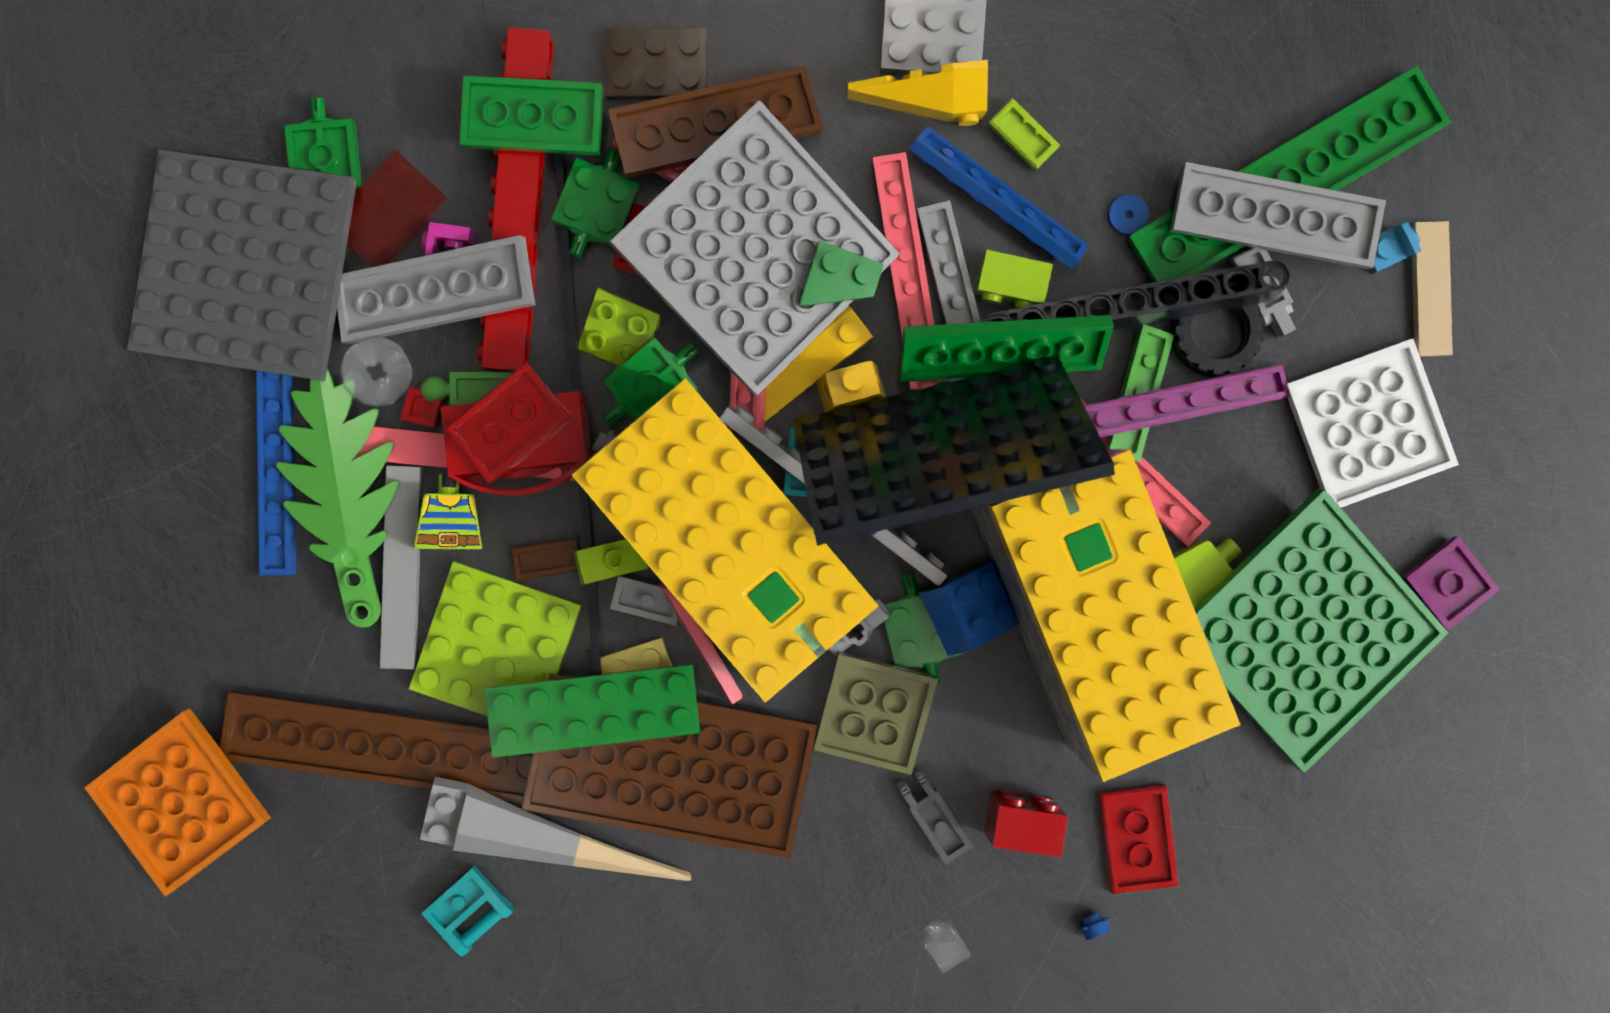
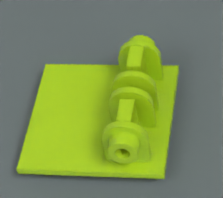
(617, 327)

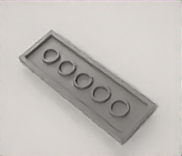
(1277, 215)
(435, 290)

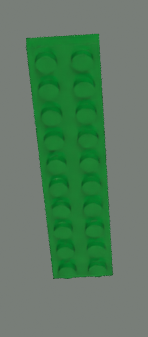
(1321, 157)

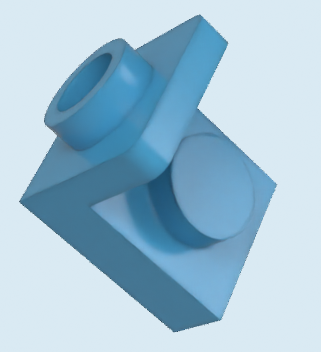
(1395, 246)

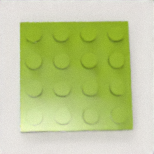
(490, 636)

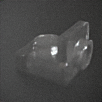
(945, 944)

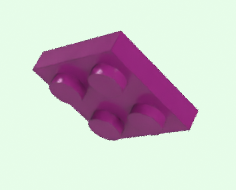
(1451, 582)

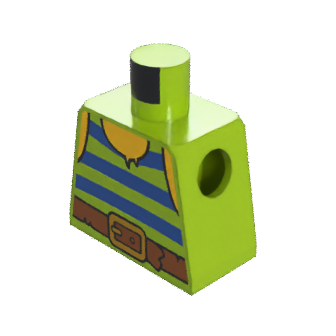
(448, 519)

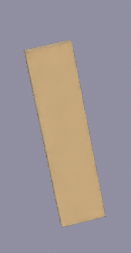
(1432, 290)

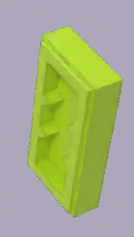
(1023, 134)
(607, 561)

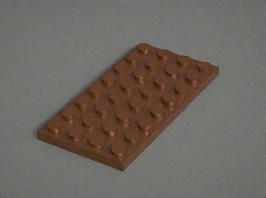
(722, 787)

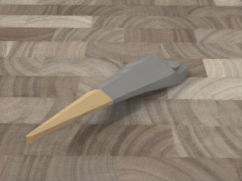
(489, 826)

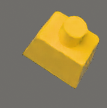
(850, 386)

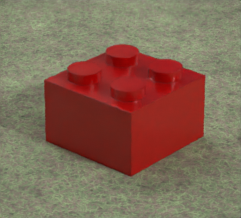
(1025, 823)

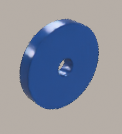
(1133, 204)

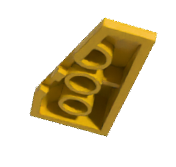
(948, 96)
(825, 353)

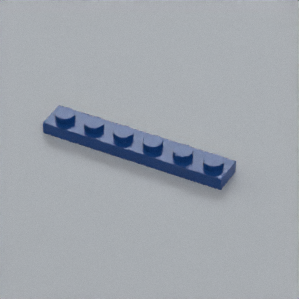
(998, 197)

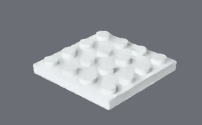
(1371, 424)

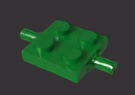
(324, 144)
(594, 202)
(646, 379)
(912, 632)

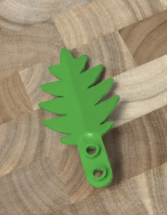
(337, 485)

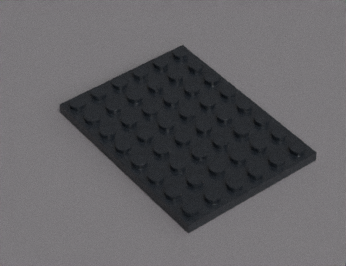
(947, 449)

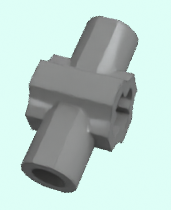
(859, 637)

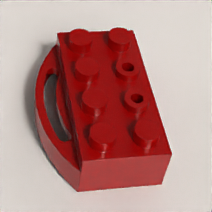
(564, 449)

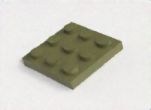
(875, 713)

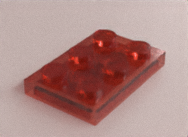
(391, 210)

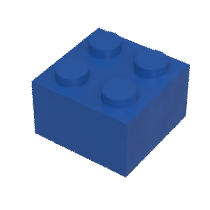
(970, 609)

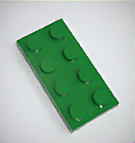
(531, 115)

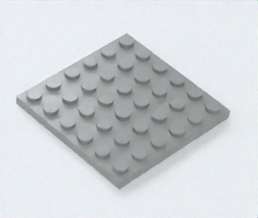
(738, 241)

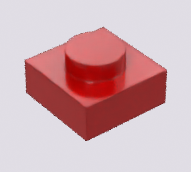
(420, 410)

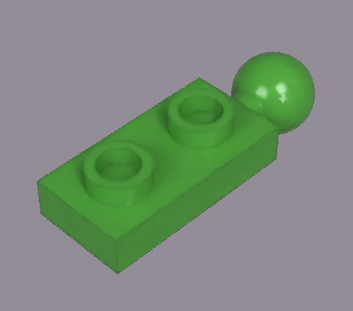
(463, 386)

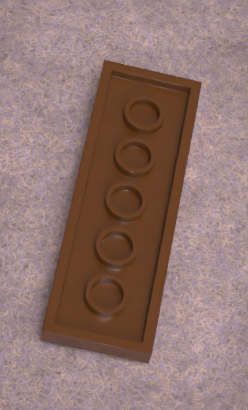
(684, 125)

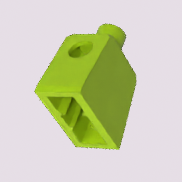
(1205, 566)

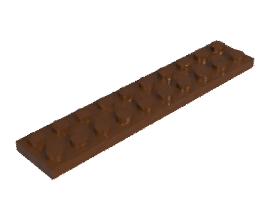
(366, 745)

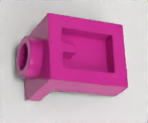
(452, 236)

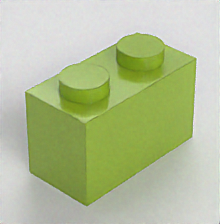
(1012, 279)

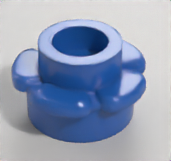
(1094, 926)

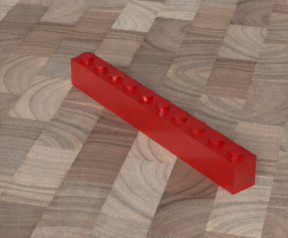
(517, 205)

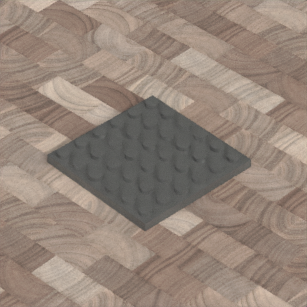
(242, 264)

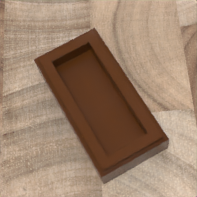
(545, 559)

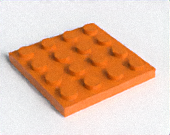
(177, 802)

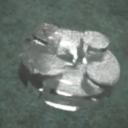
(367, 354)

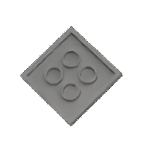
(931, 34)

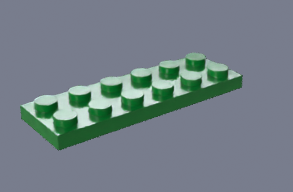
(988, 346)
(592, 710)

